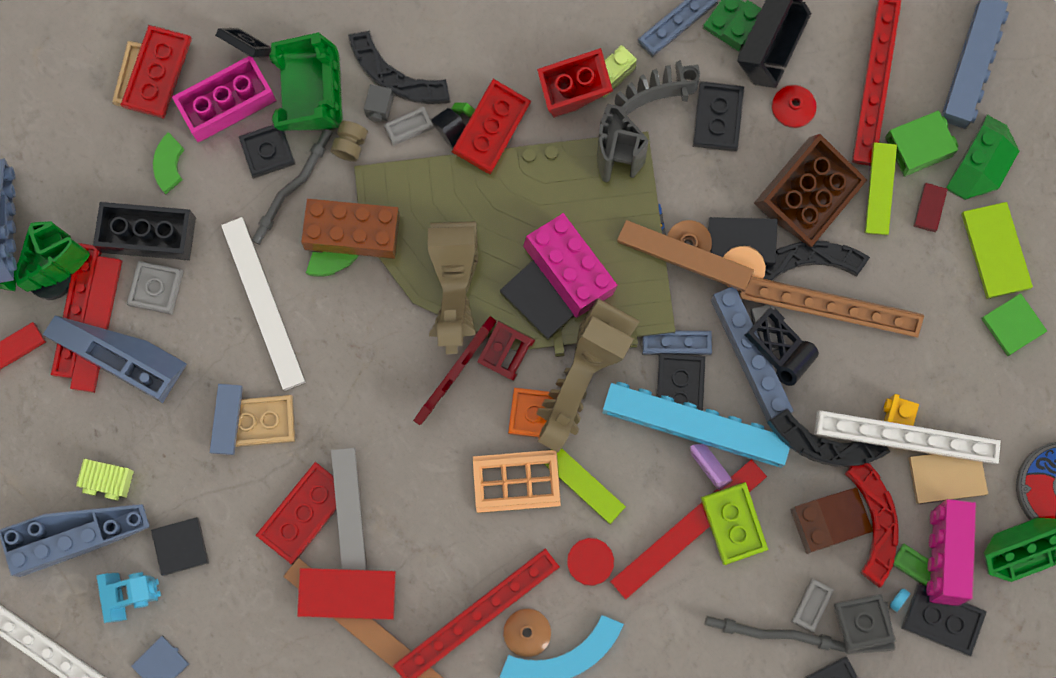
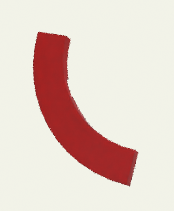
(883, 521)

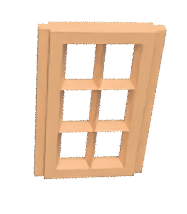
(520, 502)

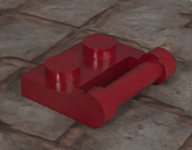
(499, 346)

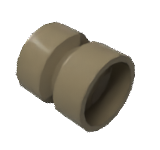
(349, 141)

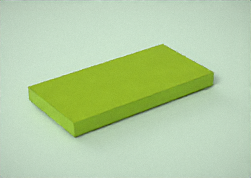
(997, 250)

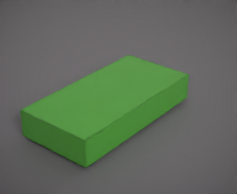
(912, 564)

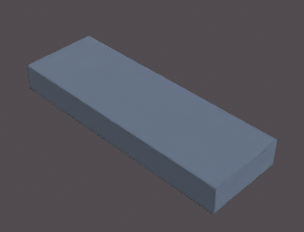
(678, 343)
(226, 419)

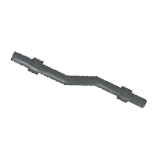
(266, 222)
(730, 626)

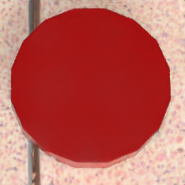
(590, 561)

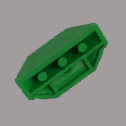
(985, 160)
(1022, 549)

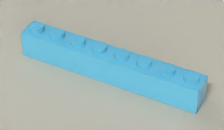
(695, 425)

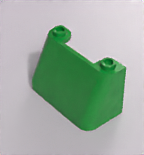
(308, 83)

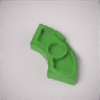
(166, 162)
(328, 263)

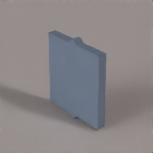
(160, 661)

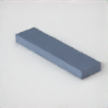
(674, 24)

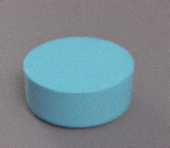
(899, 600)

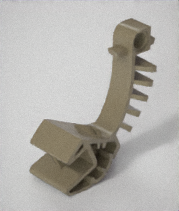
(455, 258)
(600, 343)

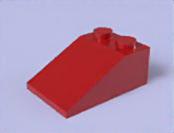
(575, 82)

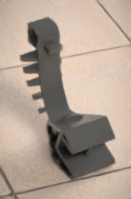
(618, 136)

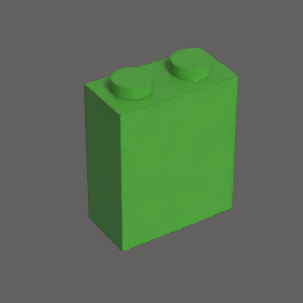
(922, 143)

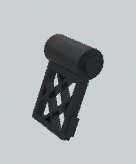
(797, 356)

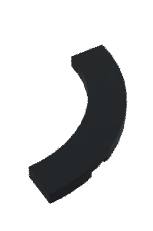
(386, 76)
(820, 253)
(822, 449)

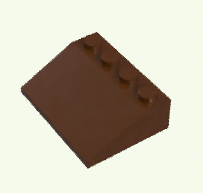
(811, 190)

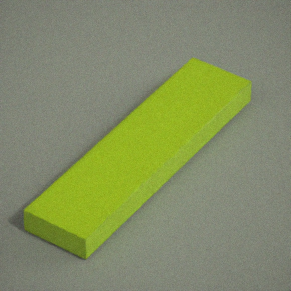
(880, 188)
(588, 487)

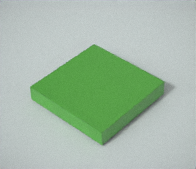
(1014, 324)

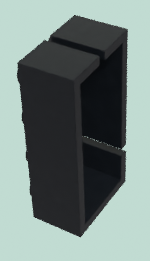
(773, 40)

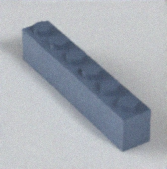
(974, 62)
(756, 367)

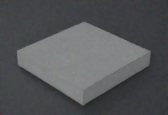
(155, 287)

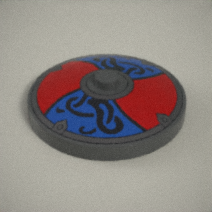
(1038, 483)

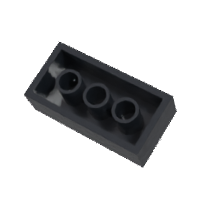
(144, 231)

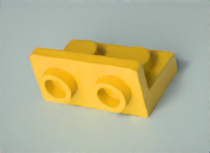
(900, 410)

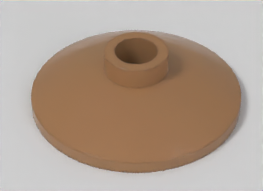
(692, 232)
(530, 645)

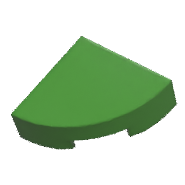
(463, 108)

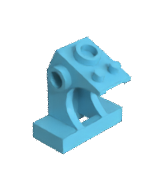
(140, 591)

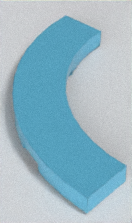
(571, 663)

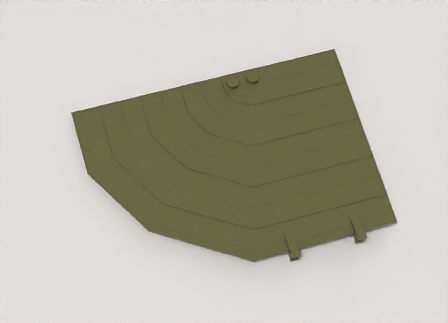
(514, 200)

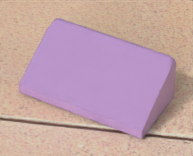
(710, 465)

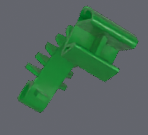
(46, 258)

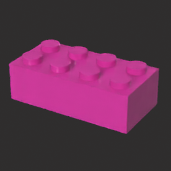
(224, 98)
(569, 265)
(952, 552)

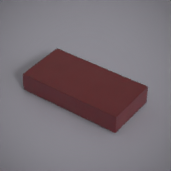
(930, 207)

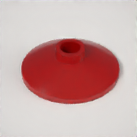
(792, 115)

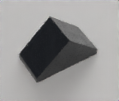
(449, 126)

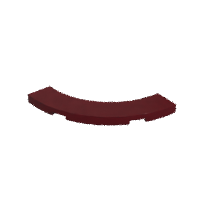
(455, 371)

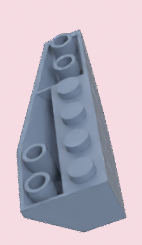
(7, 225)
(121, 355)
(66, 535)

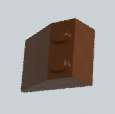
(831, 520)

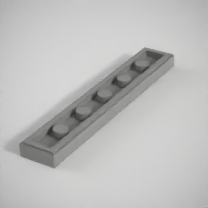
(348, 509)

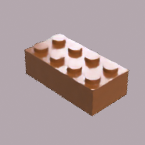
(350, 228)

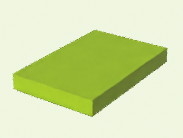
(734, 523)

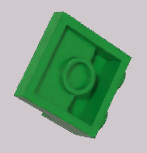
(732, 22)

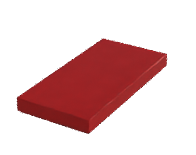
(156, 71)
(491, 126)
(301, 514)
(346, 593)

